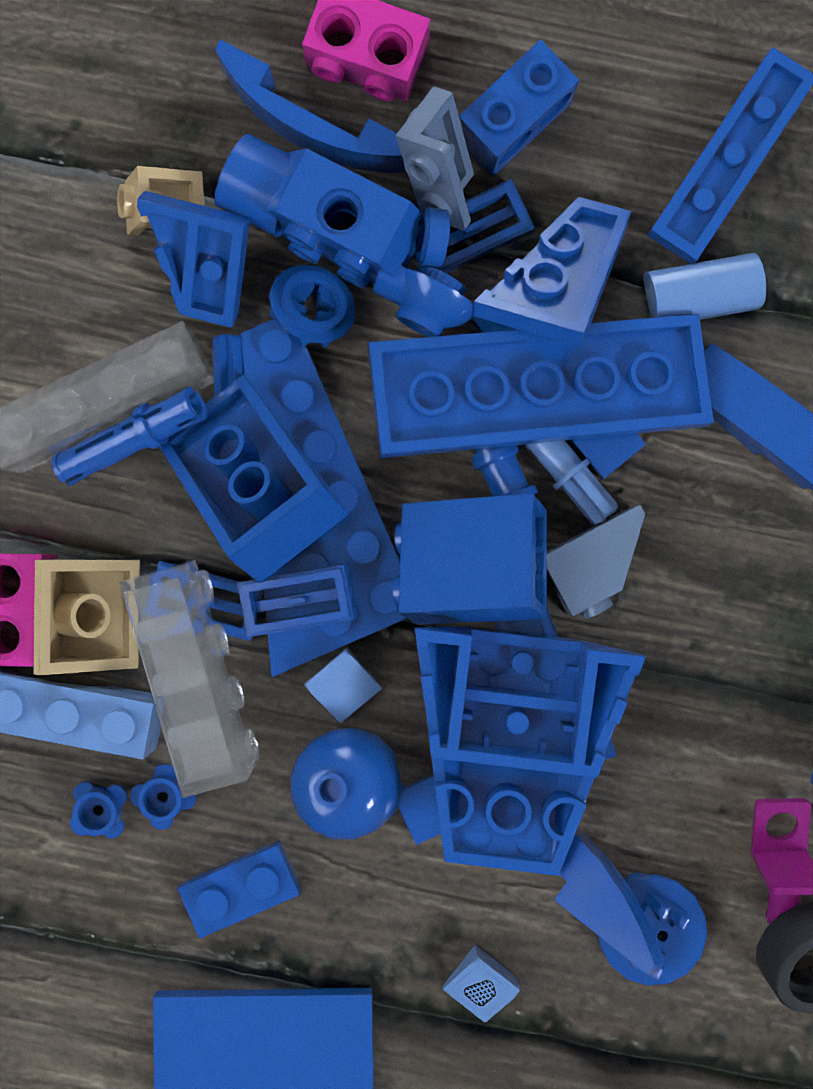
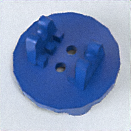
(668, 909)

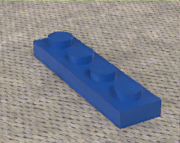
(732, 156)

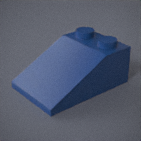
(252, 482)

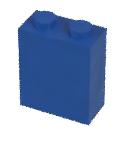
(472, 560)

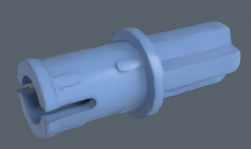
(575, 479)

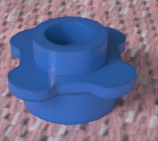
(147, 797)
(86, 821)

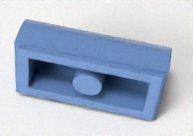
(707, 287)

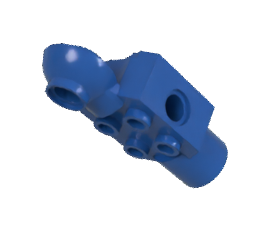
(309, 195)

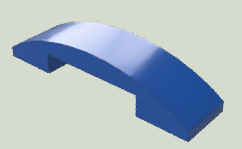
(253, 81)

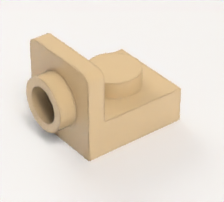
(174, 183)

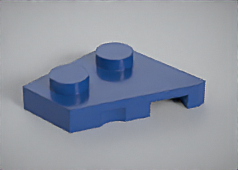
(200, 254)

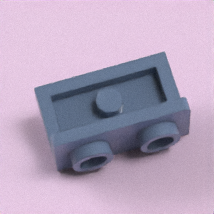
(437, 156)

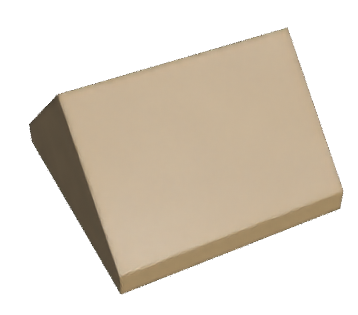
(82, 616)

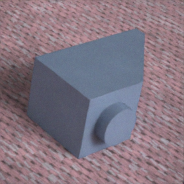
(594, 563)

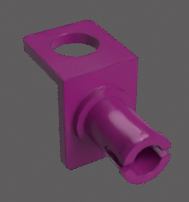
(783, 859)

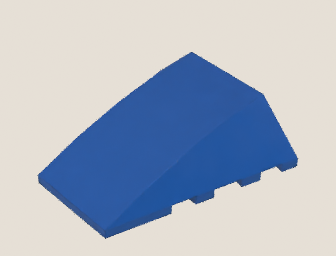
(517, 738)

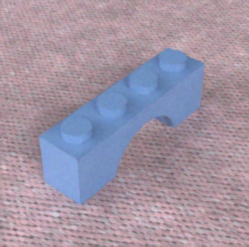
(79, 715)

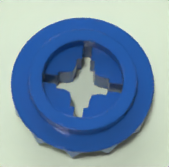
(332, 301)

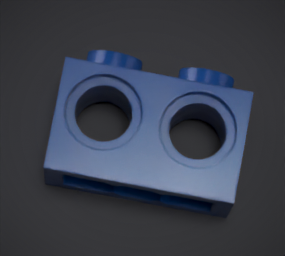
(517, 107)

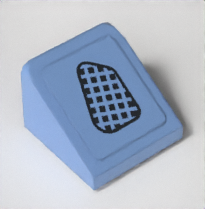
(482, 984)

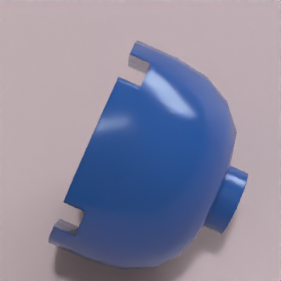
(345, 784)

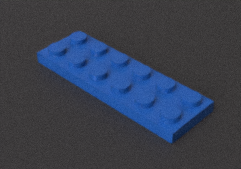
(536, 389)

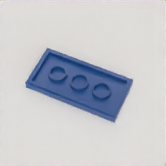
(263, 1039)

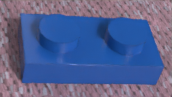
(239, 889)

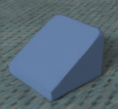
(343, 685)

